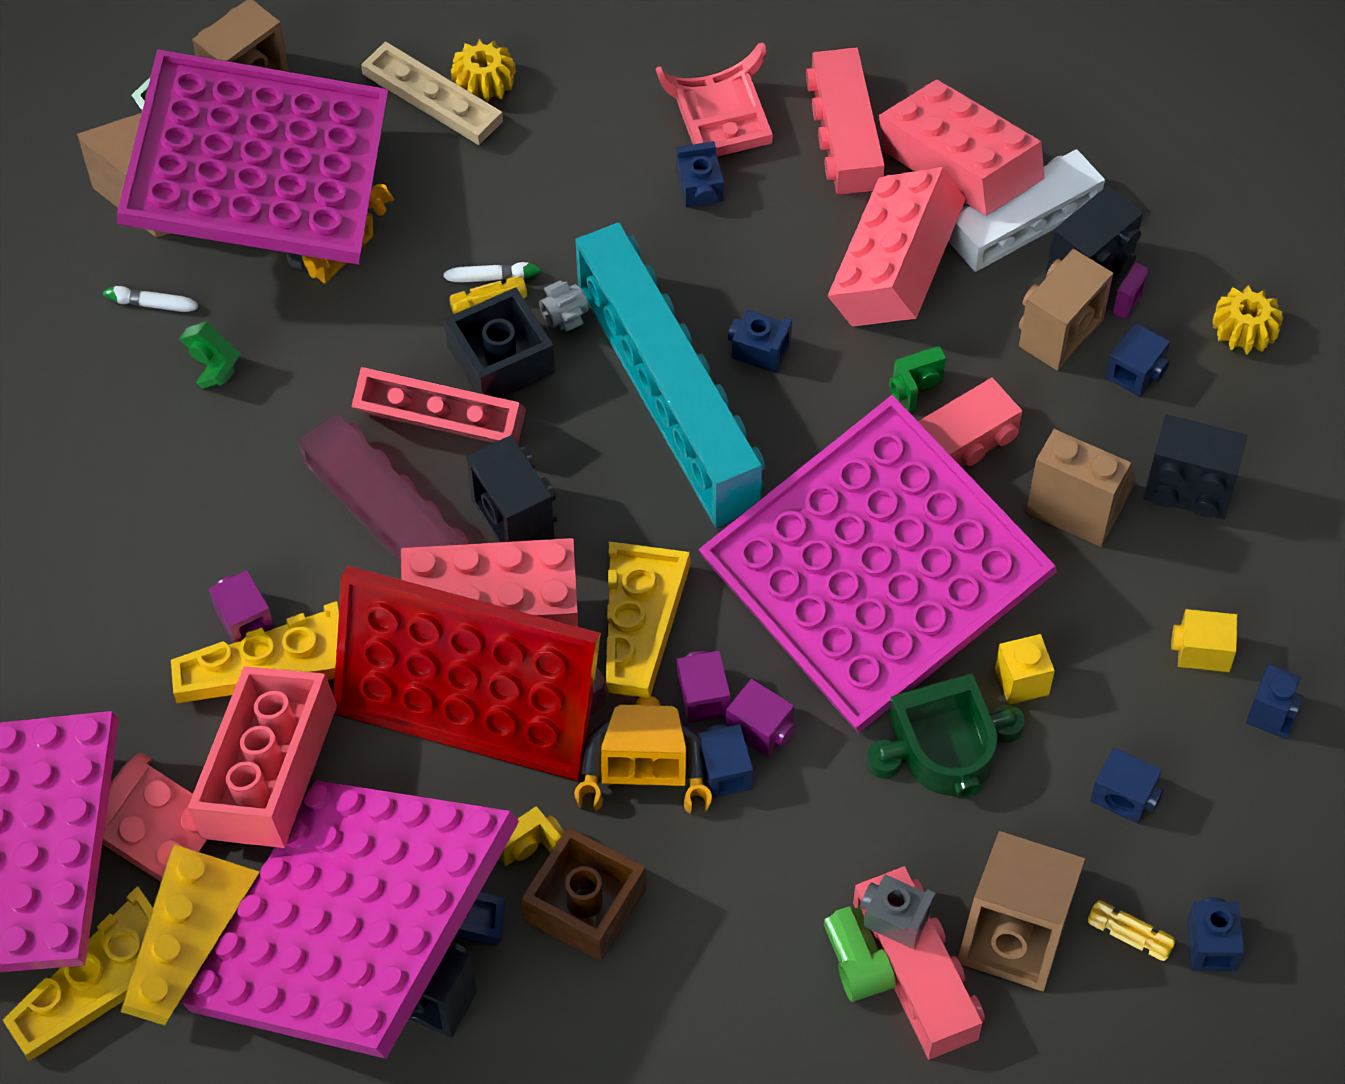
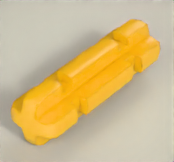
(462, 301)
(1131, 930)

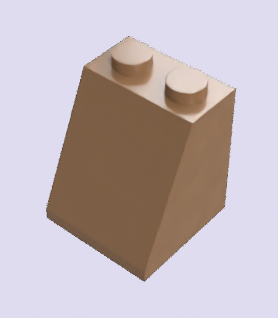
(108, 155)
(1079, 487)
(1020, 910)

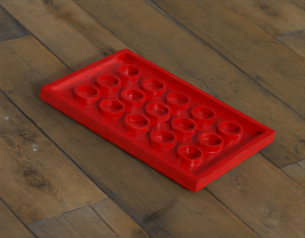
(464, 672)

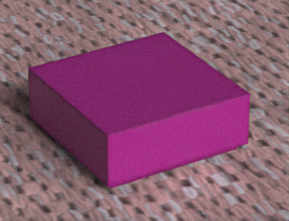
(1130, 291)

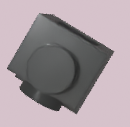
(900, 923)

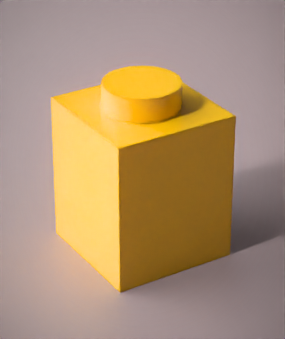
(1205, 640)
(1024, 669)

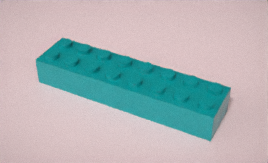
(669, 374)

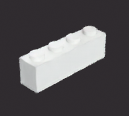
(1067, 186)

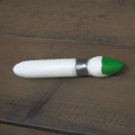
(491, 272)
(124, 295)

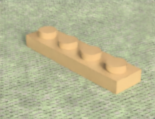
(432, 93)

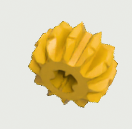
(484, 70)
(1247, 319)

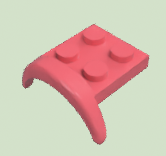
(723, 105)
(148, 817)

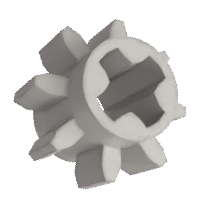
(563, 305)

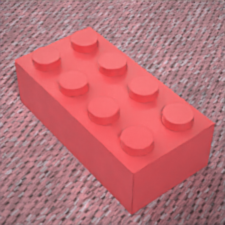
(976, 147)
(897, 247)
(517, 575)
(263, 757)

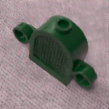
(945, 736)

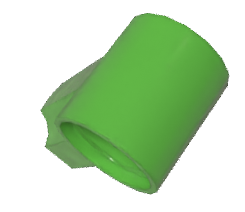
(861, 965)

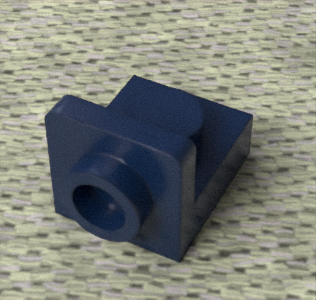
(484, 920)

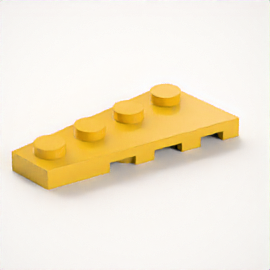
(641, 609)
(299, 645)
(185, 923)
(83, 992)

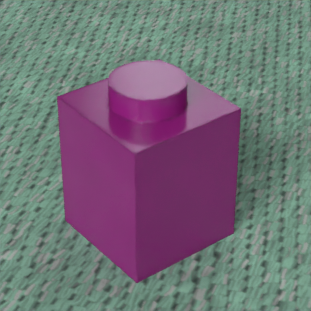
(240, 606)
(703, 686)
(763, 717)

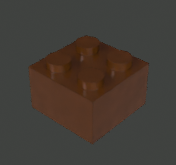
(584, 894)

